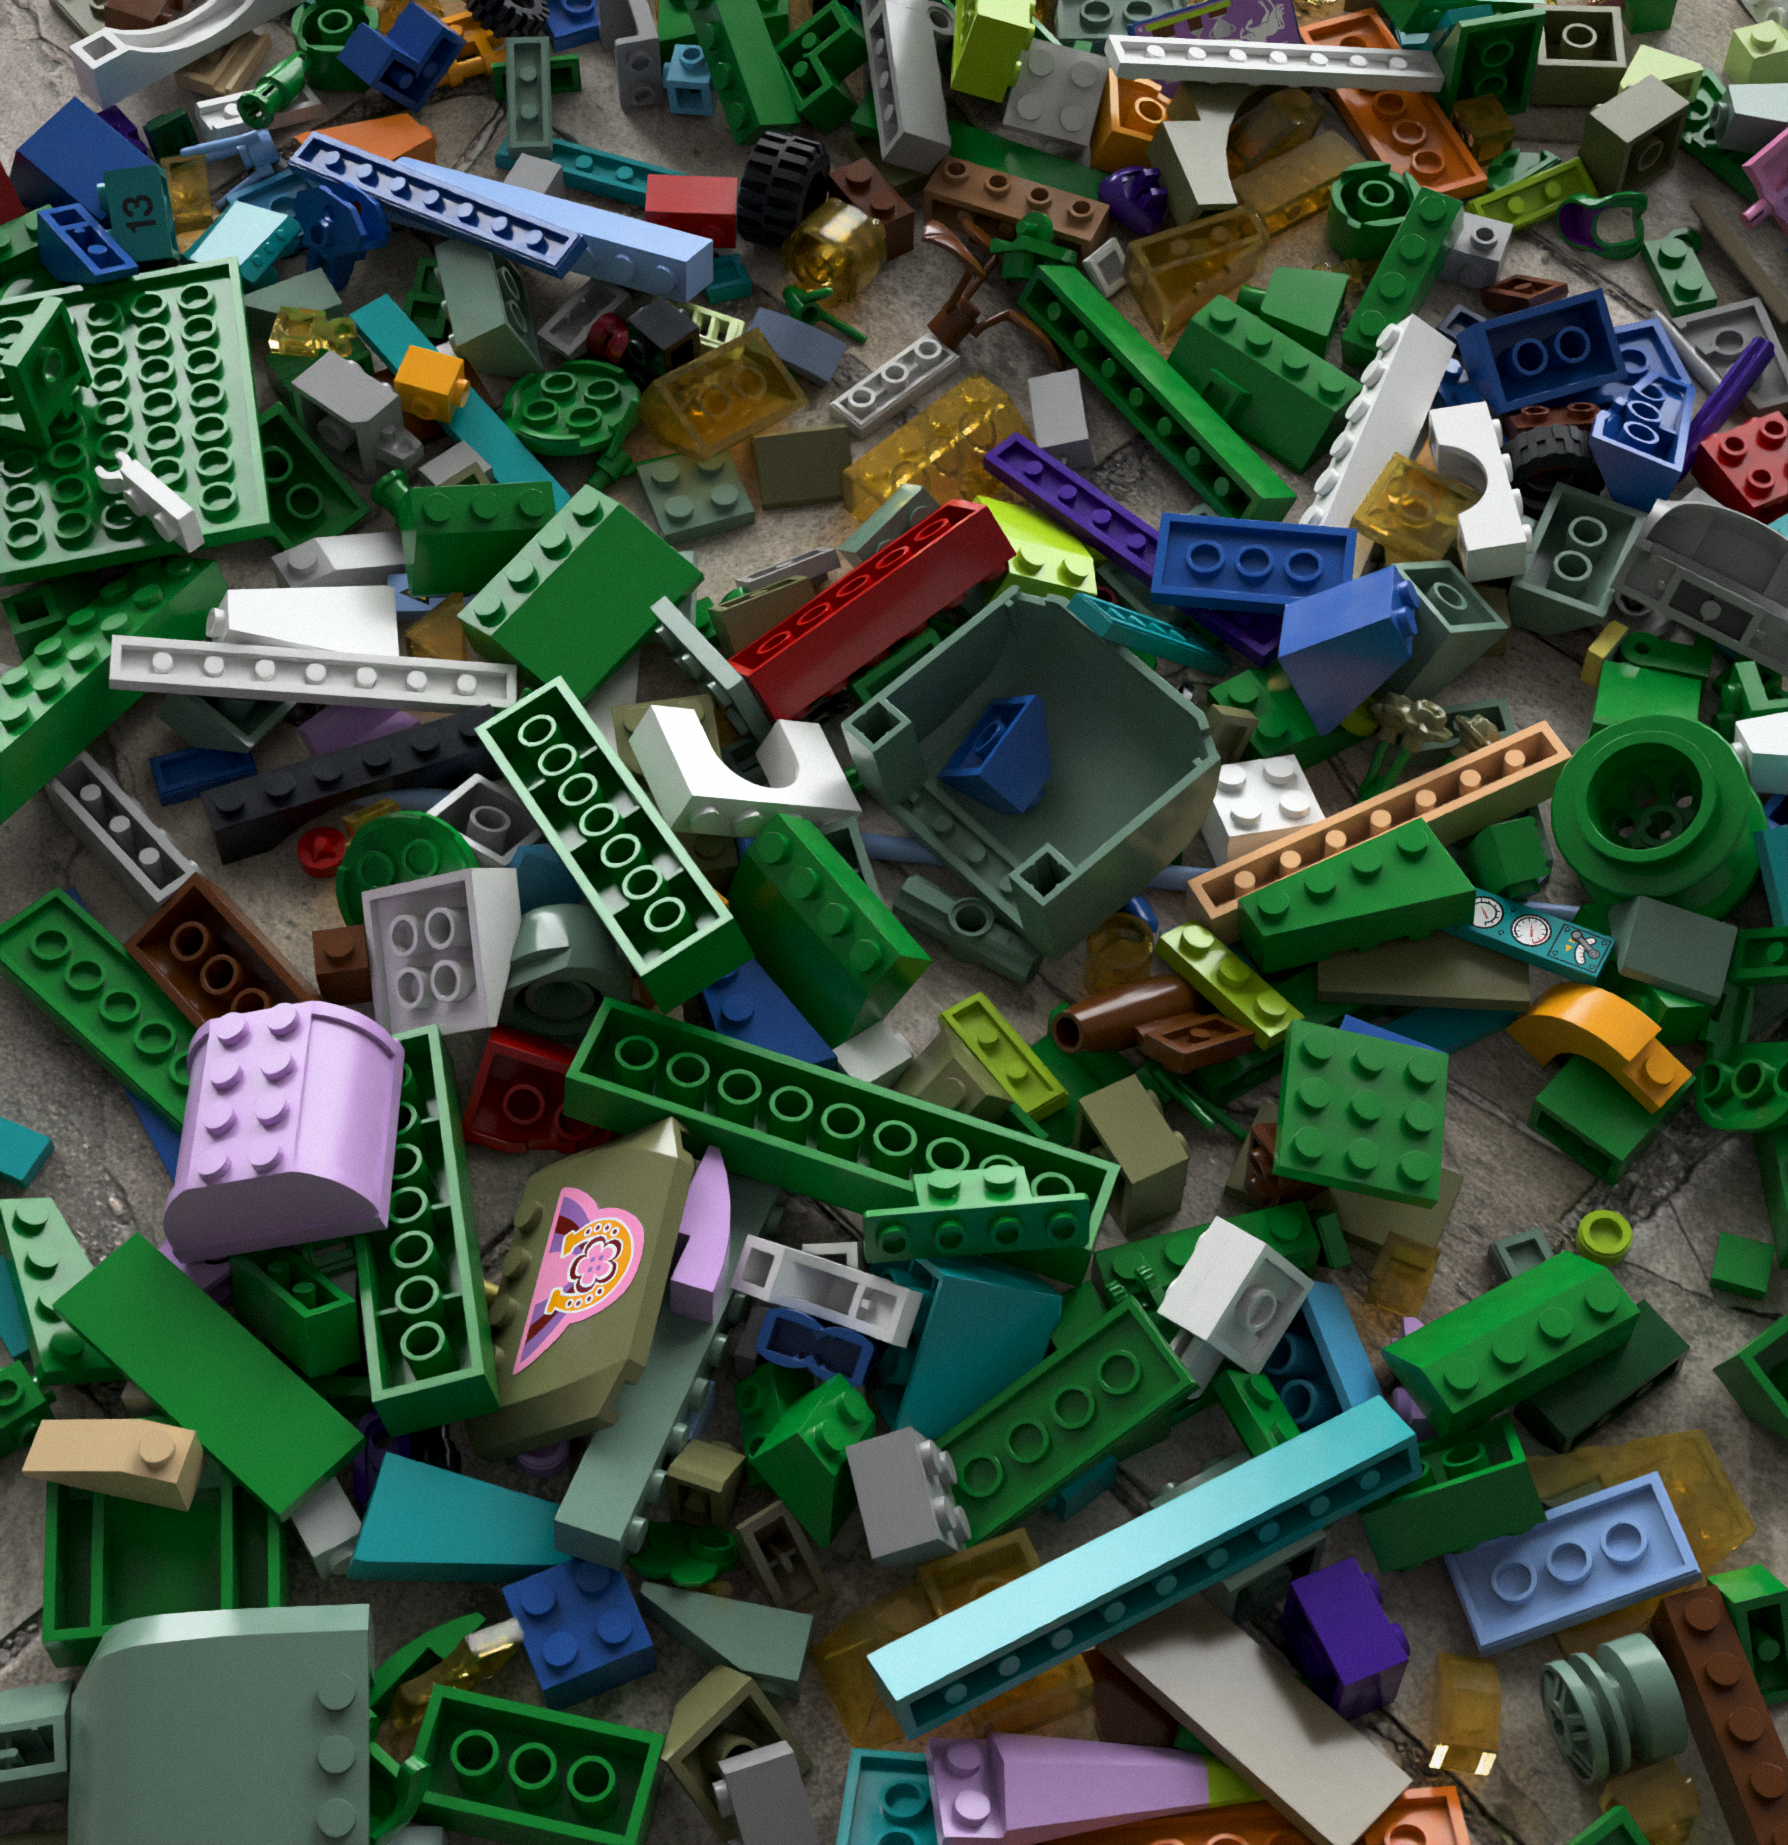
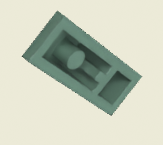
(745, 1636)

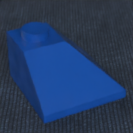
(1003, 756)

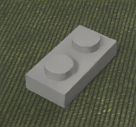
(809, 564)

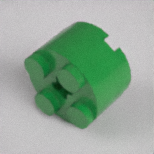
(322, 34)
(1368, 209)

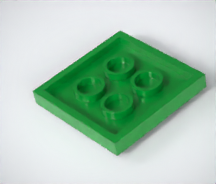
(1361, 1114)

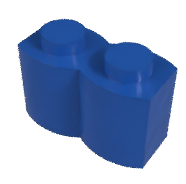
(803, 1340)

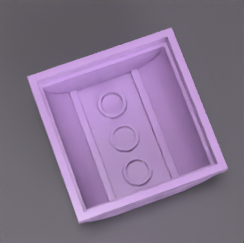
(285, 1131)

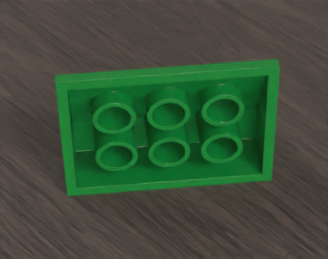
(578, 596)
(821, 930)

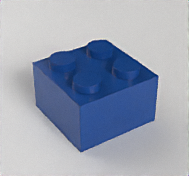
(579, 1631)

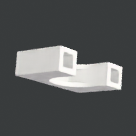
(708, 798)

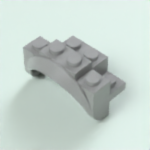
(1723, 578)

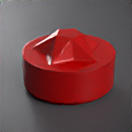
(321, 851)

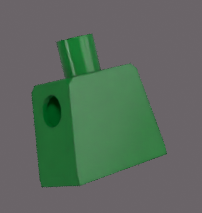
(1300, 305)

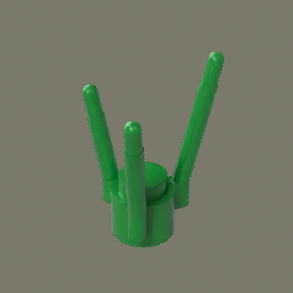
(1172, 1086)

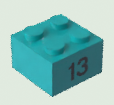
(140, 213)

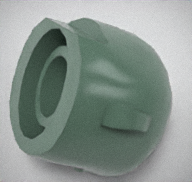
(562, 973)

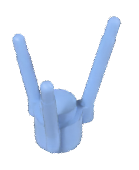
(255, 150)

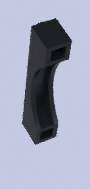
(268, 807)

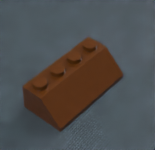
(214, 956)

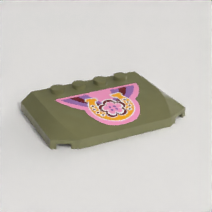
(583, 1288)

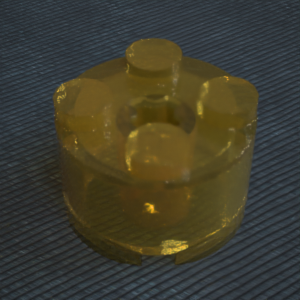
(836, 251)

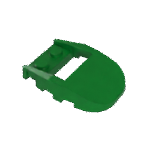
(1745, 1083)

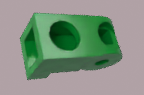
(1665, 656)

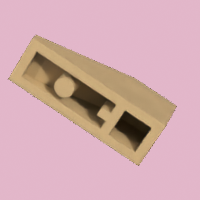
(120, 1459)

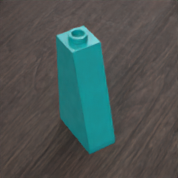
(450, 1529)

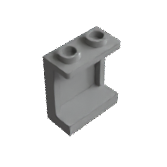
(633, 35)

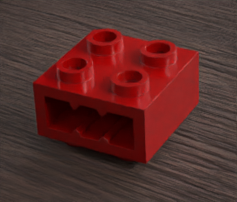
(1747, 467)

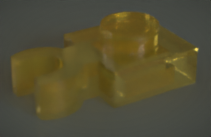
(307, 330)

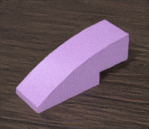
(703, 1243)

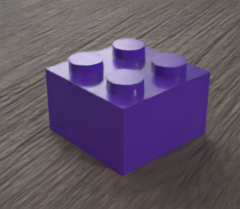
(1345, 1639)

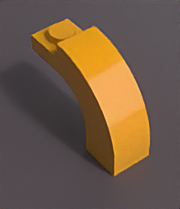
(1606, 1031)

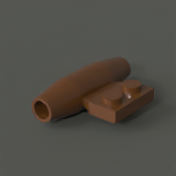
(1159, 1014)

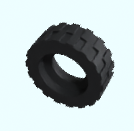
(1546, 448)

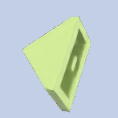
(1674, 71)

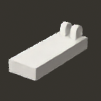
(221, 120)

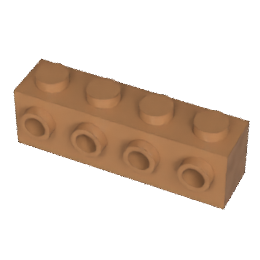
(1001, 200)

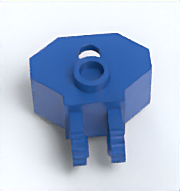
(336, 230)

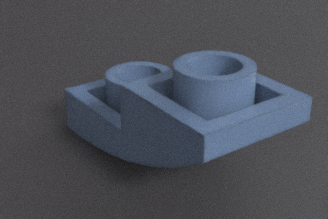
(800, 345)

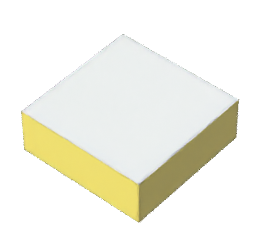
(1603, 648)

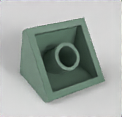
(1672, 948)

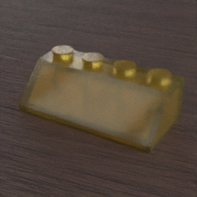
(938, 450)

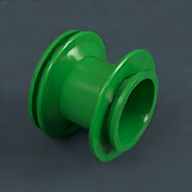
(1711, 853)

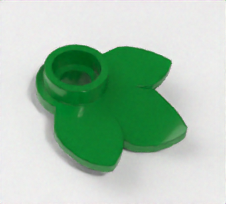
(685, 1554)

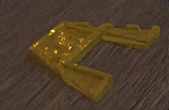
(1698, 1491)

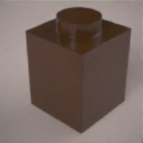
(342, 965)

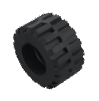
(781, 187)

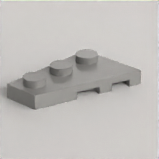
(1721, 338)

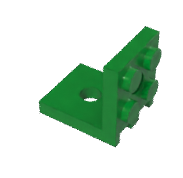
(41, 375)

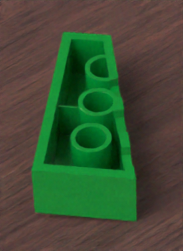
(1357, 898)

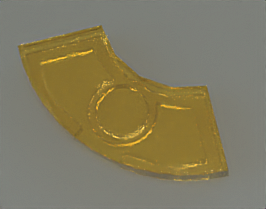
(462, 1669)

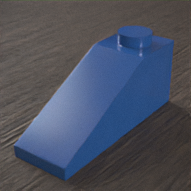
(79, 248)

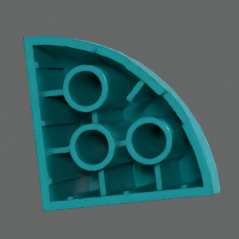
(970, 1339)

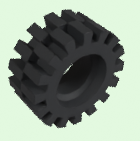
(510, 17)

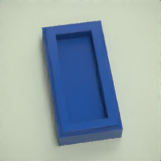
(189, 771)

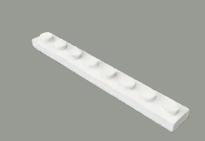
(1273, 64)
(309, 675)

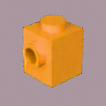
(431, 384)

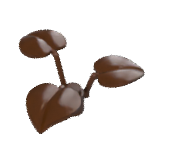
(959, 314)

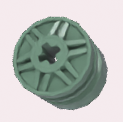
(1613, 1708)

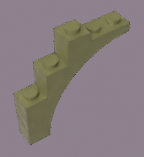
(1194, 144)

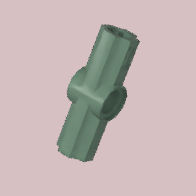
(945, 915)

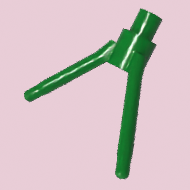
(804, 308)
(615, 460)

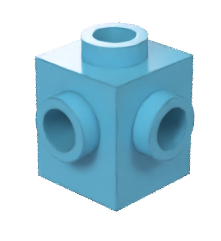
(689, 82)

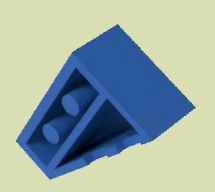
(756, 1011)

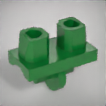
(1030, 249)

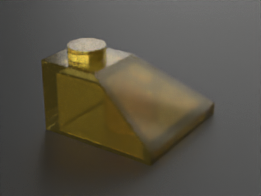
(846, 1670)

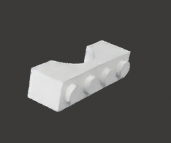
(1490, 533)

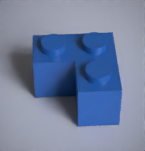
(408, 59)

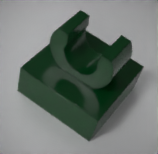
(170, 134)

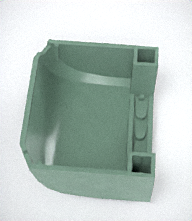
(1124, 755)
(225, 1730)

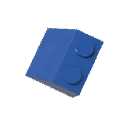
(67, 161)
(1347, 643)

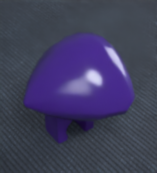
(1135, 198)

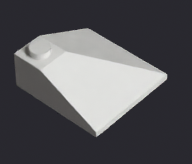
(442, 949)

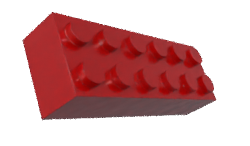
(873, 609)

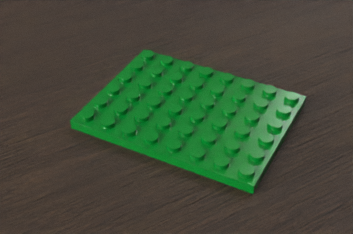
(166, 391)

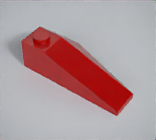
(521, 1098)

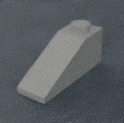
(341, 561)

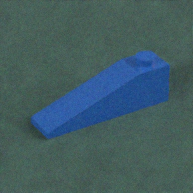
(1644, 440)

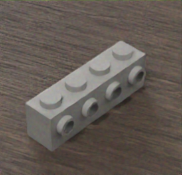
(119, 832)

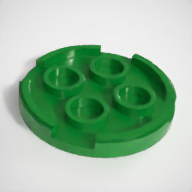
(570, 407)
(397, 851)

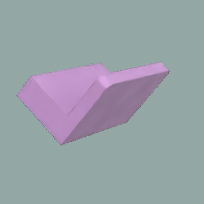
(350, 725)

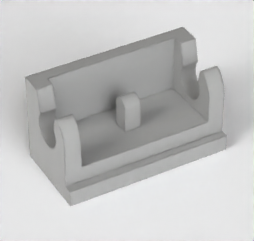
(1062, 418)

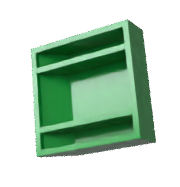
(137, 1559)

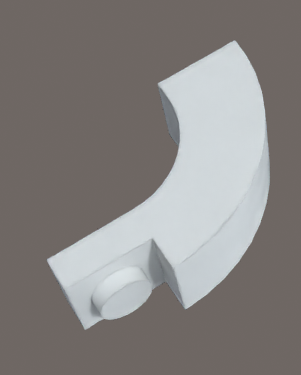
(827, 1290)

